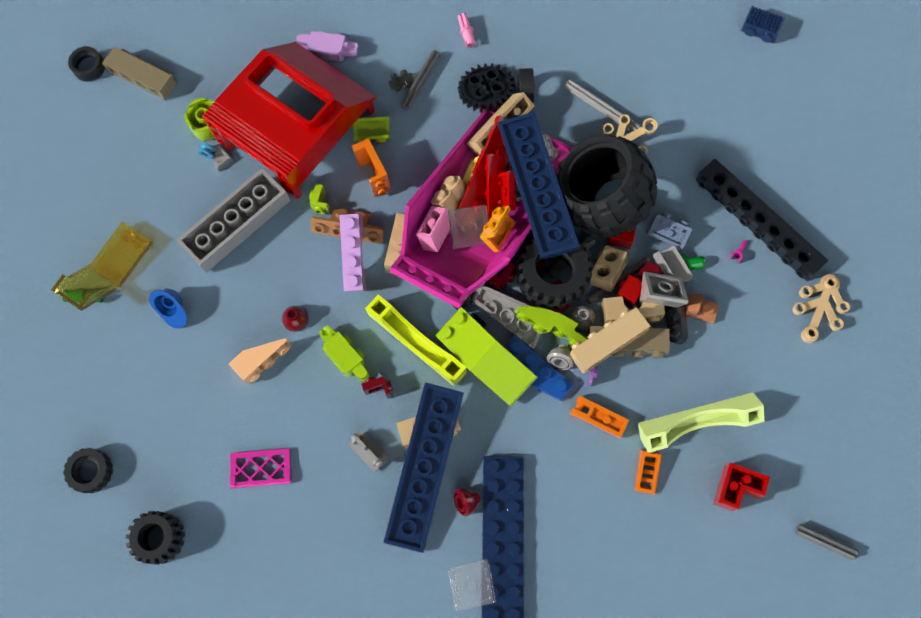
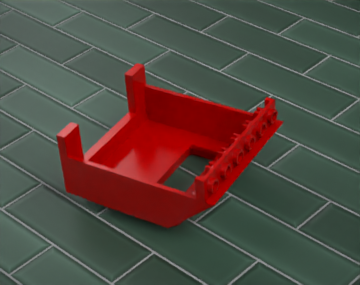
(274, 131)

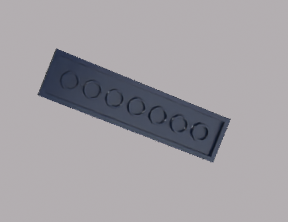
(538, 186)
(423, 467)
(504, 534)

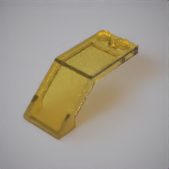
(106, 271)

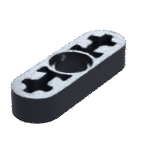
(681, 324)

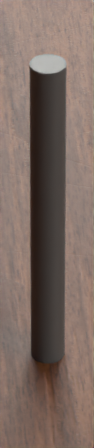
(632, 270)

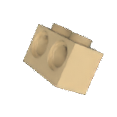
(611, 269)

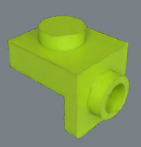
(316, 200)

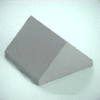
(663, 290)

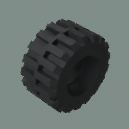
(139, 537)

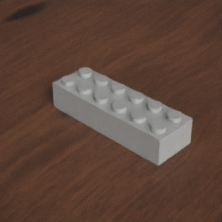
(234, 220)

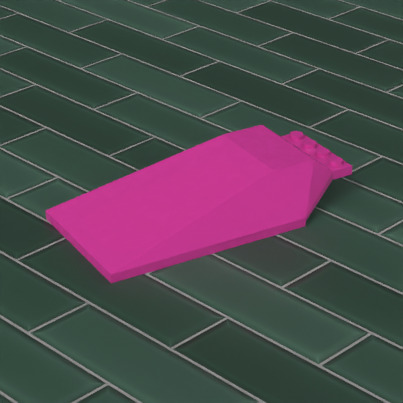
(459, 271)

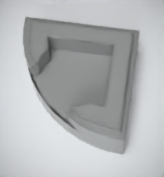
(222, 159)

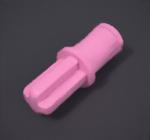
(466, 31)

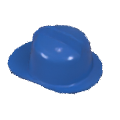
(169, 306)

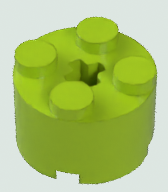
(194, 118)

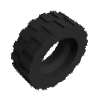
(73, 465)

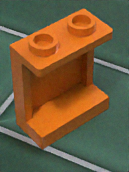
(366, 155)

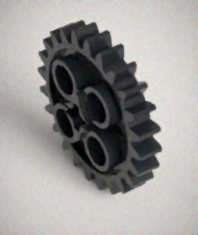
(474, 91)

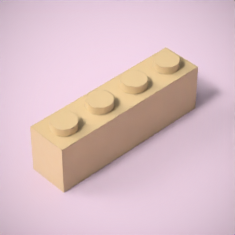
(515, 106)
(609, 340)

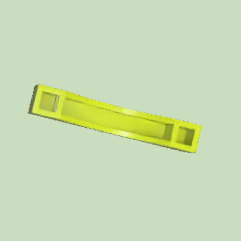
(414, 340)

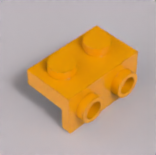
(498, 228)

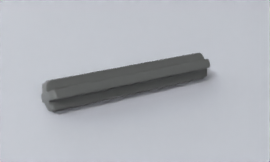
(420, 80)

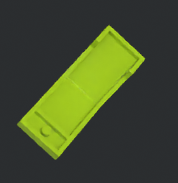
(486, 357)

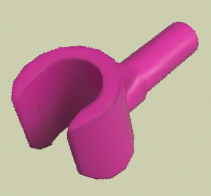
(739, 251)

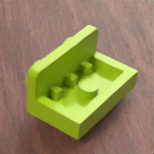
(372, 128)

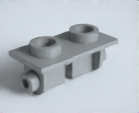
(368, 451)

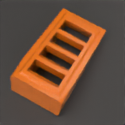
(655, 472)

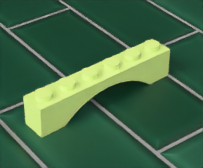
(738, 411)

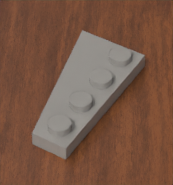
(501, 309)

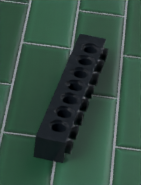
(771, 221)

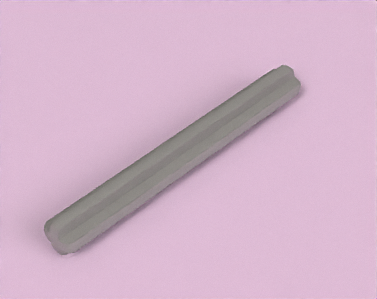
(599, 104)

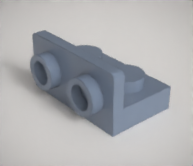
(670, 231)

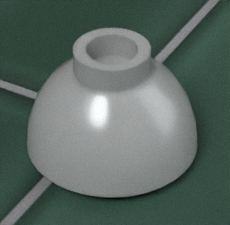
(584, 317)
(560, 358)

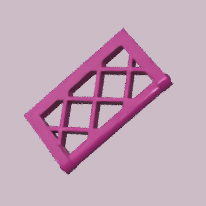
(254, 454)

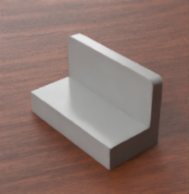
(673, 264)

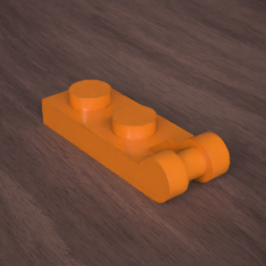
(599, 417)

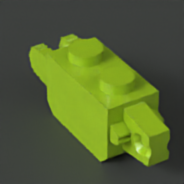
(343, 355)

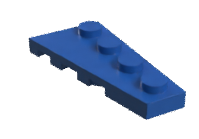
(548, 380)

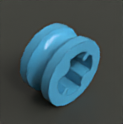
(206, 150)

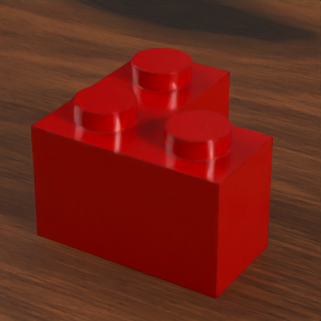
(736, 482)

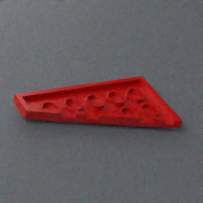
(477, 187)

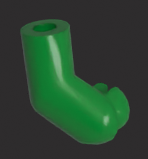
(694, 263)

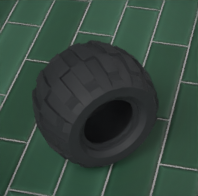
(594, 165)

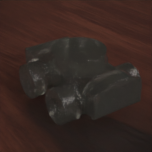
(402, 82)

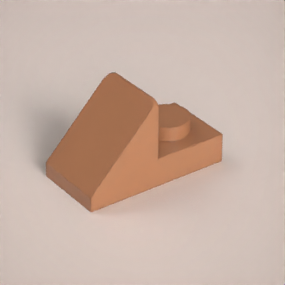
(700, 308)

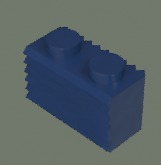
(762, 24)

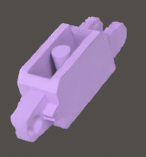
(328, 46)

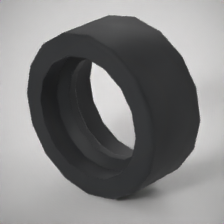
(79, 55)
(526, 82)

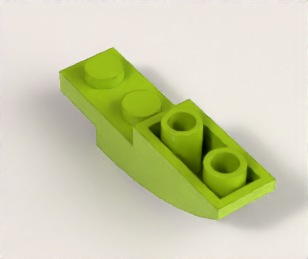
(547, 320)

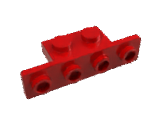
(499, 185)

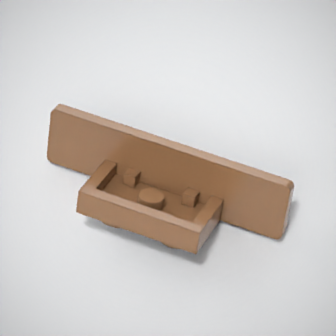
(332, 226)

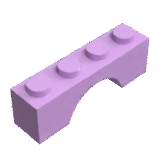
(351, 246)

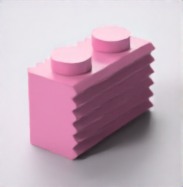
(434, 229)

